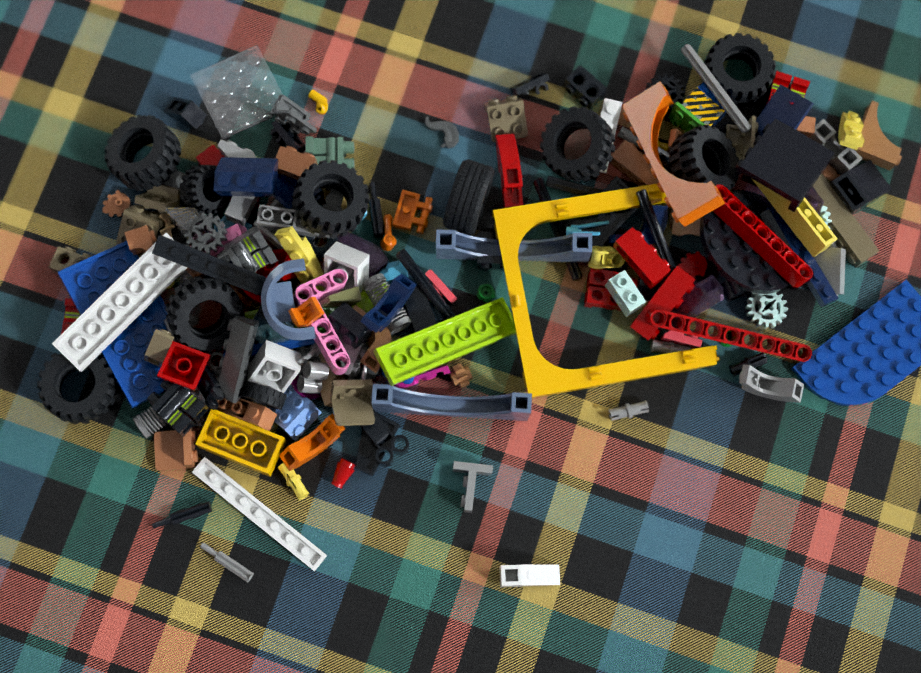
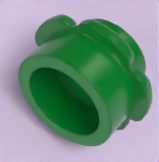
(485, 288)

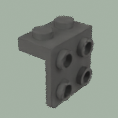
(292, 115)

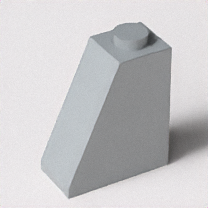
(833, 266)

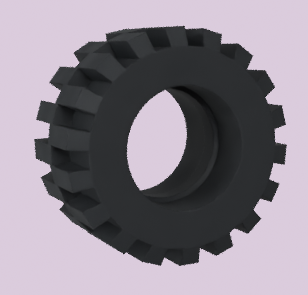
(193, 190)

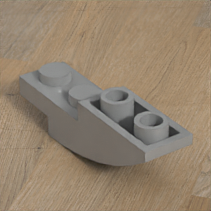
(281, 218)

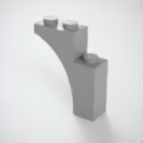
(239, 206)

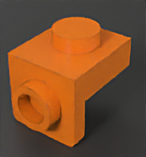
(306, 312)

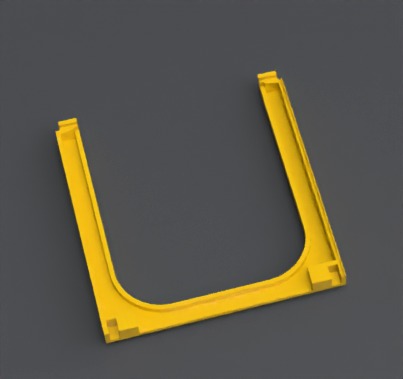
(539, 375)

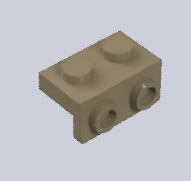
(159, 198)

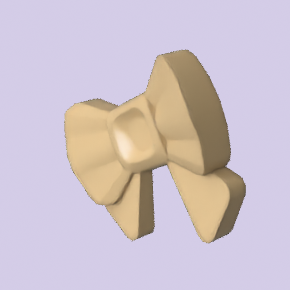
(163, 216)

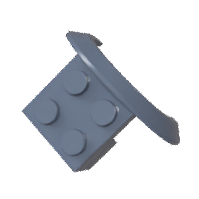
(278, 299)

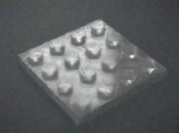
(238, 91)

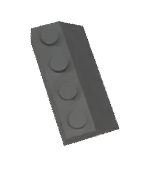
(237, 356)

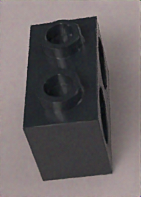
(589, 84)

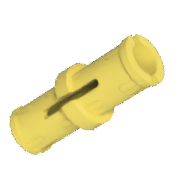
(294, 481)

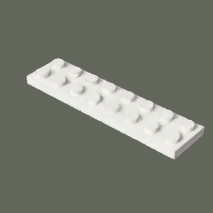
(117, 308)

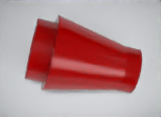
(343, 472)

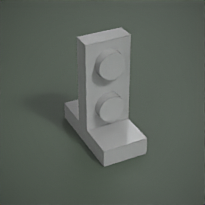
(469, 481)

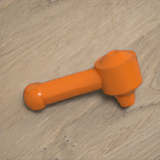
(389, 240)

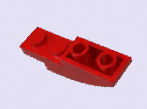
(509, 170)

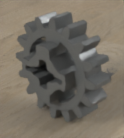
(202, 226)

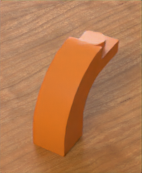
(312, 444)

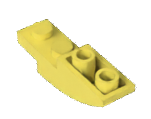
(850, 130)
(300, 248)

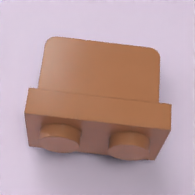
(175, 451)

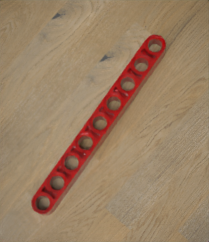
(736, 339)

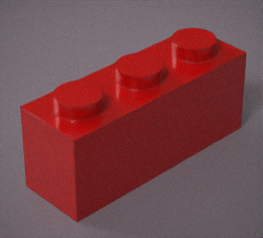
(642, 257)

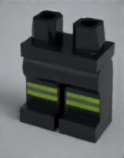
(172, 402)

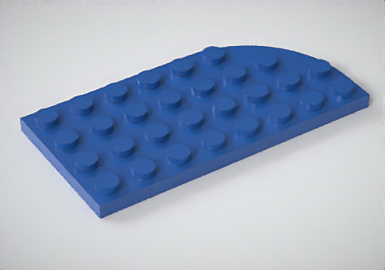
(869, 352)

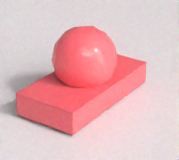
(441, 288)

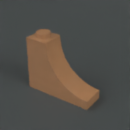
(876, 145)

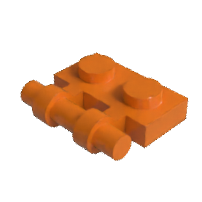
(406, 212)

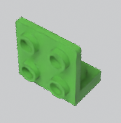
(683, 118)

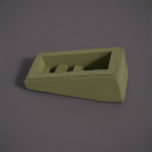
(349, 296)

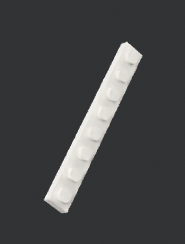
(259, 514)

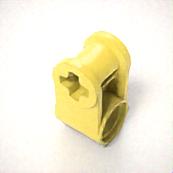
(605, 258)

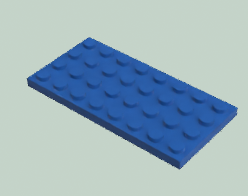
(126, 354)

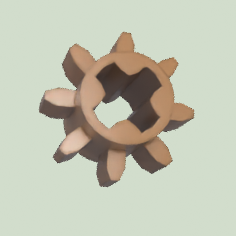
(461, 375)

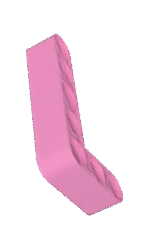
(330, 335)

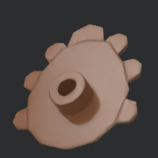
(830, 173)
(116, 204)

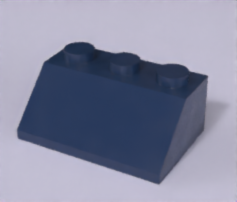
(246, 177)

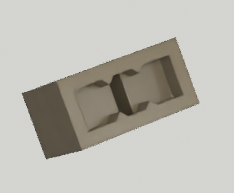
(66, 252)

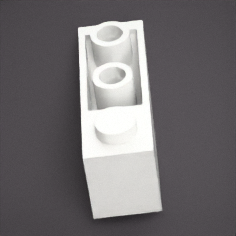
(529, 575)

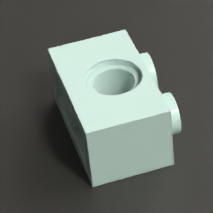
(625, 293)

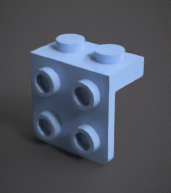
(296, 414)

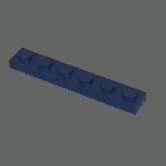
(818, 283)

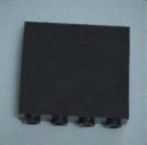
(785, 162)

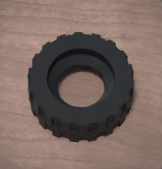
(263, 395)

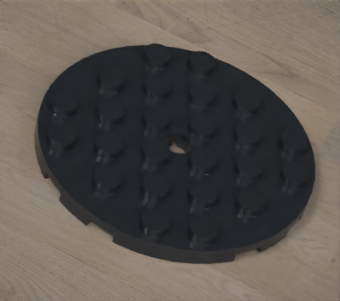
(734, 256)

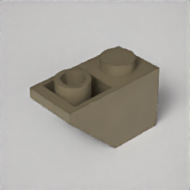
(158, 347)

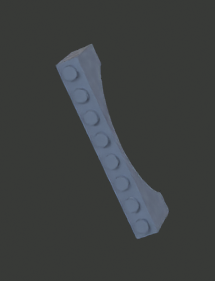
(568, 248)
(502, 407)

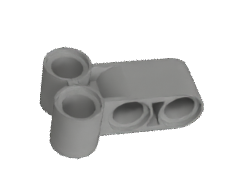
(311, 373)

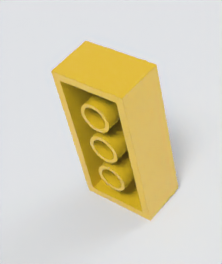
(241, 442)

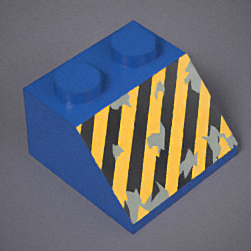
(704, 105)

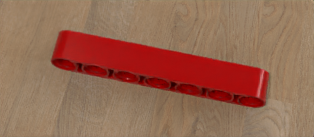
(762, 239)

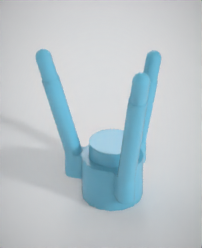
(577, 228)

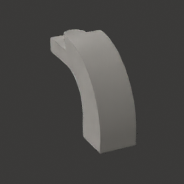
(769, 386)

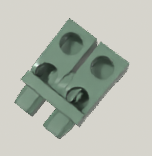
(331, 149)

